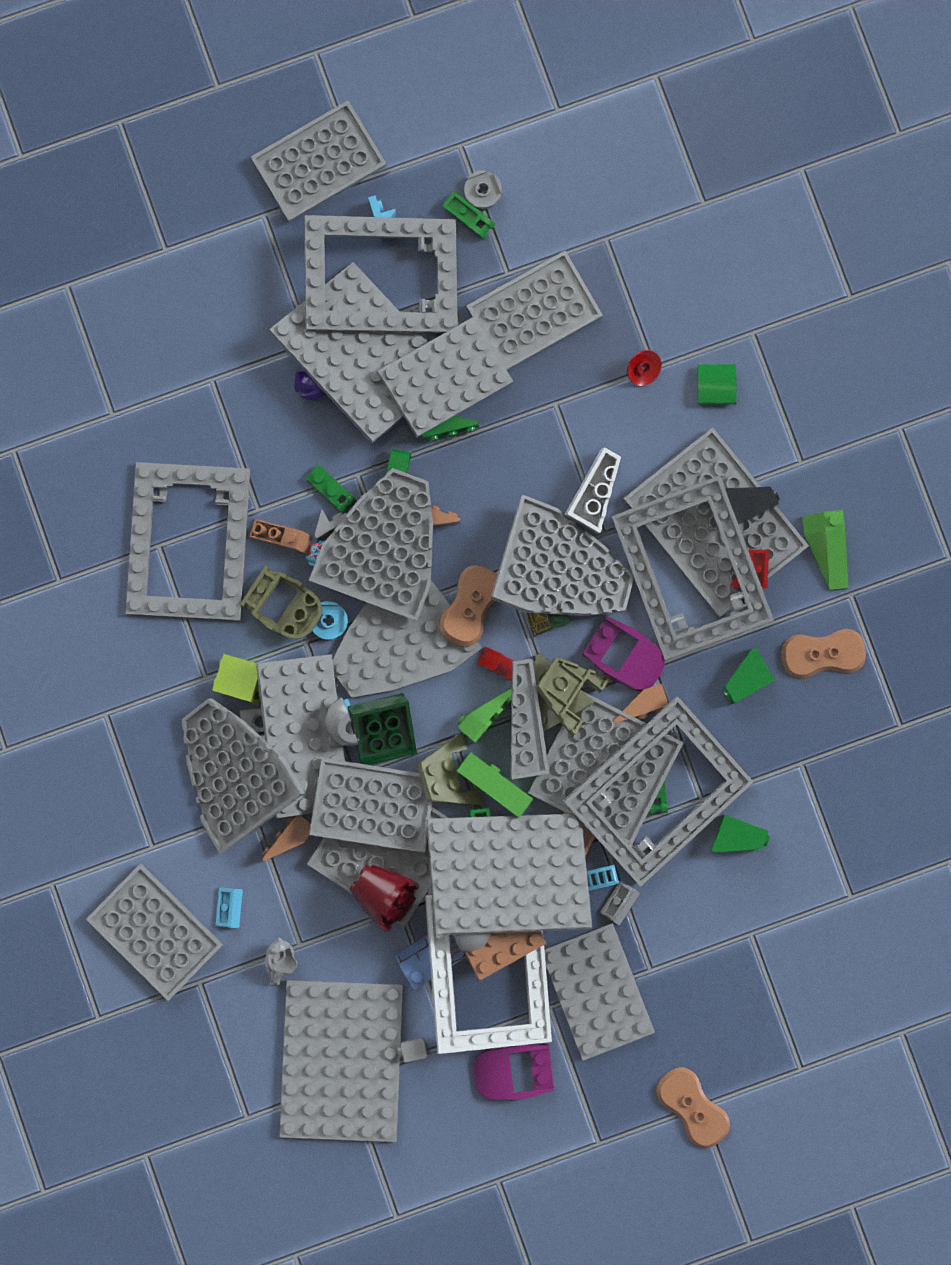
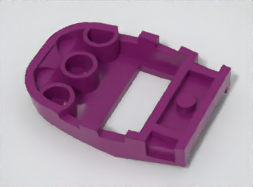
(642, 665)
(494, 1074)

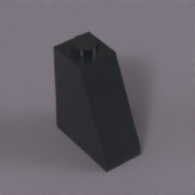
(751, 501)

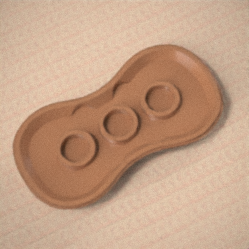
(464, 619)
(838, 652)
(683, 1095)

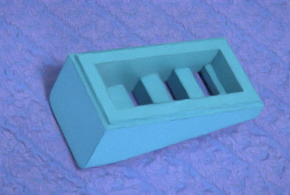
(611, 868)

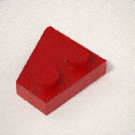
(760, 561)

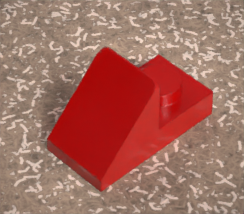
(496, 663)

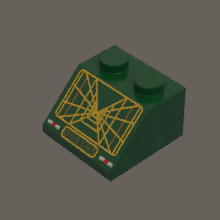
(545, 623)

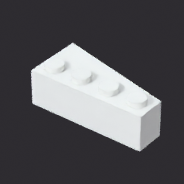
(592, 497)

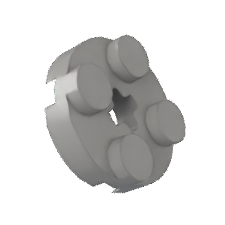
(488, 180)

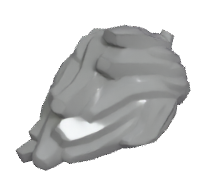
(279, 961)

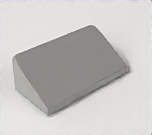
(620, 902)

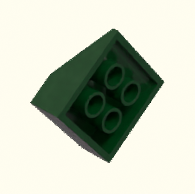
(383, 729)

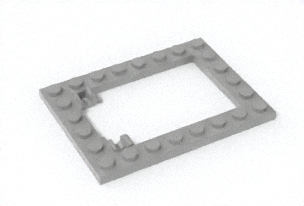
(443, 244)
(160, 476)
(744, 617)
(589, 810)

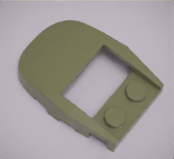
(299, 616)

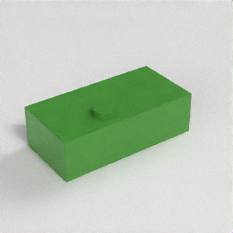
(494, 784)

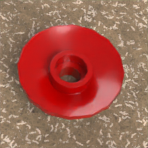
(648, 372)

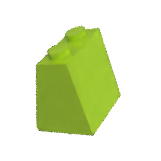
(237, 679)

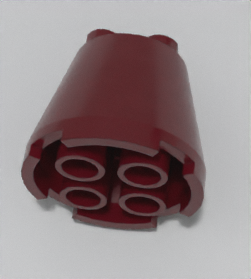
(384, 895)

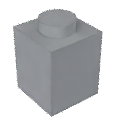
(413, 1049)

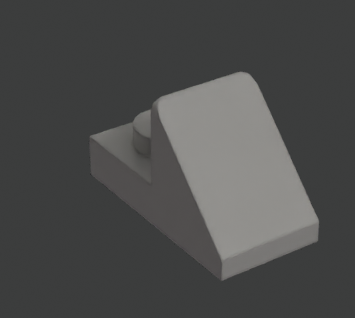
(325, 527)

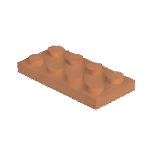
(503, 950)

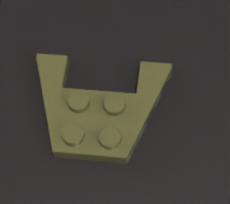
(561, 686)
(548, 718)
(441, 778)

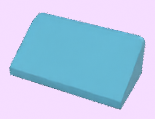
(229, 907)

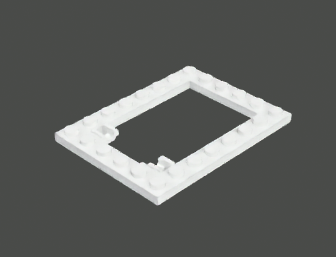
(448, 1038)

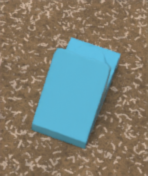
(377, 208)

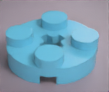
(335, 629)

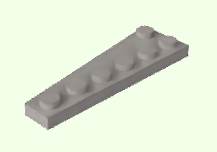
(527, 735)

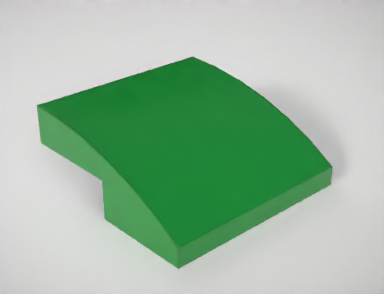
(717, 384)

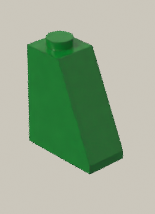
(748, 677)
(738, 836)

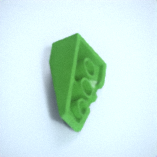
(828, 544)
(481, 719)

